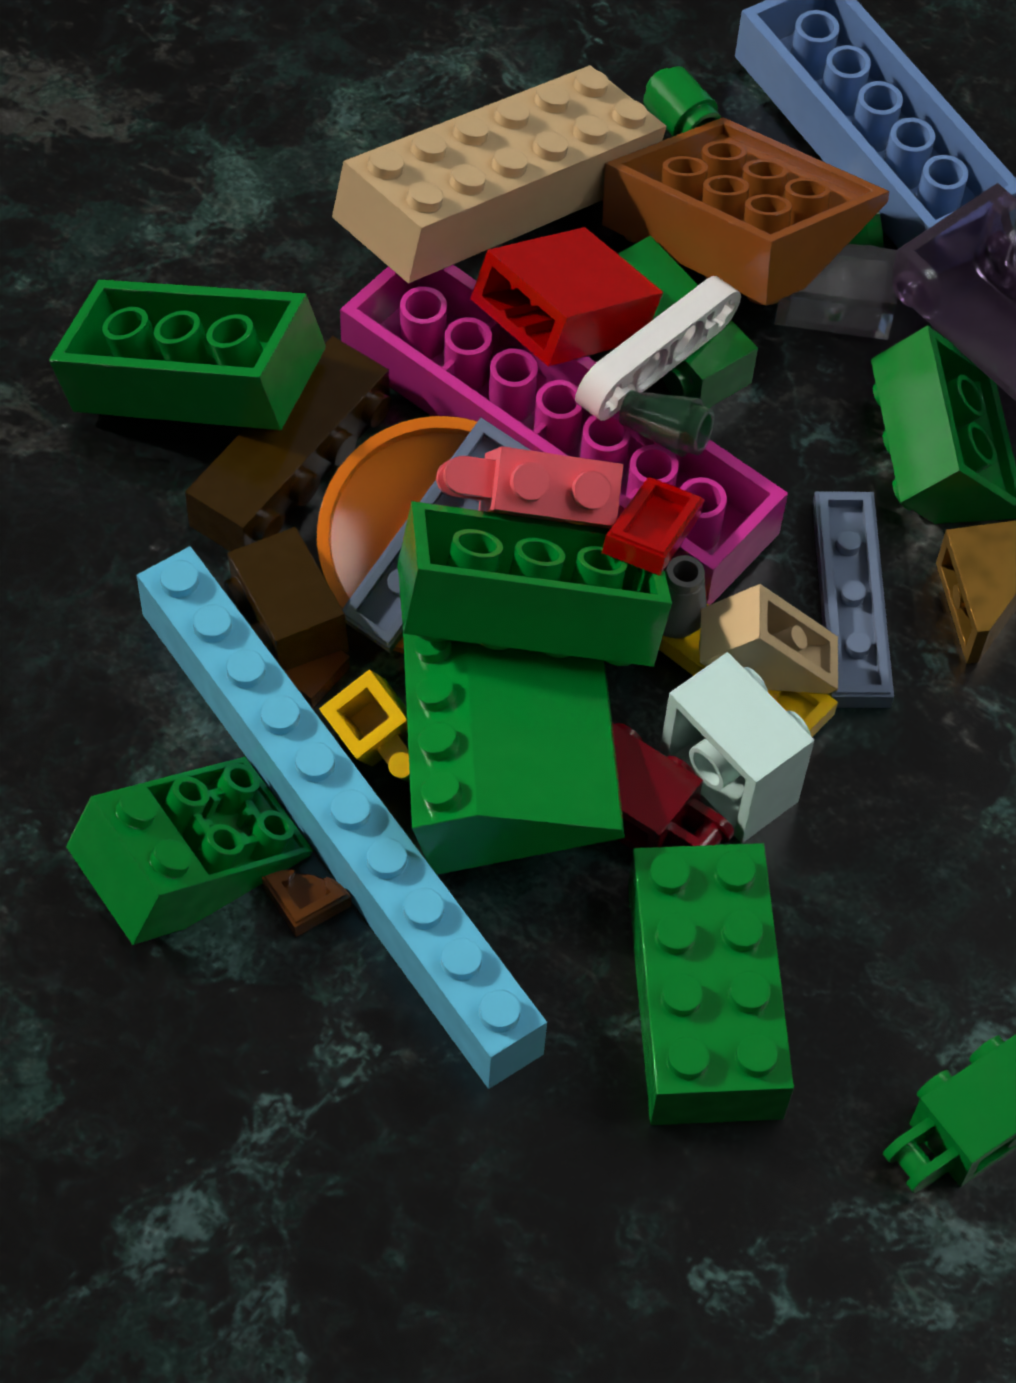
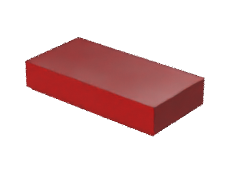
(653, 526)

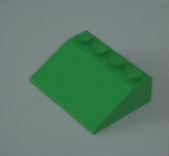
(507, 753)

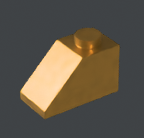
(979, 582)

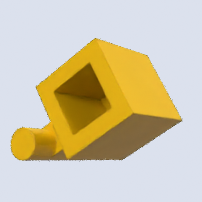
(372, 723)

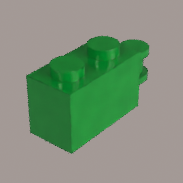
(962, 1119)

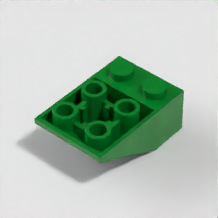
(183, 846)

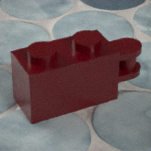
(661, 798)

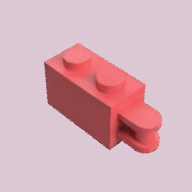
(536, 485)

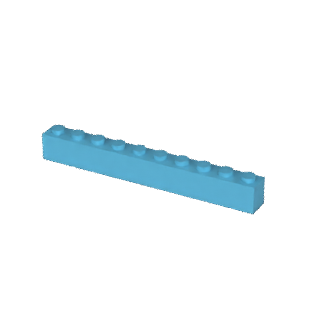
(343, 819)

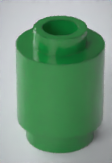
(679, 100)

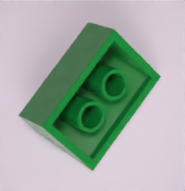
(944, 432)

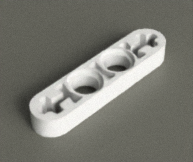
(658, 347)

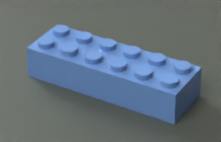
(868, 109)

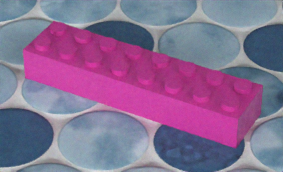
(467, 366)

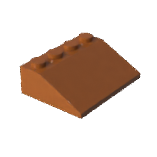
(739, 207)

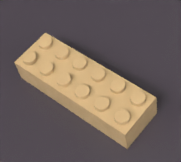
(490, 172)

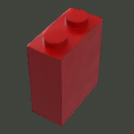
(565, 295)

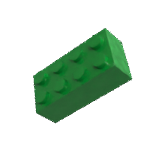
(189, 353)
(526, 587)
(709, 985)

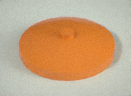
(374, 495)

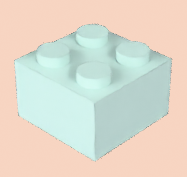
(738, 743)

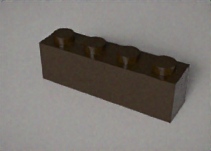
(273, 471)

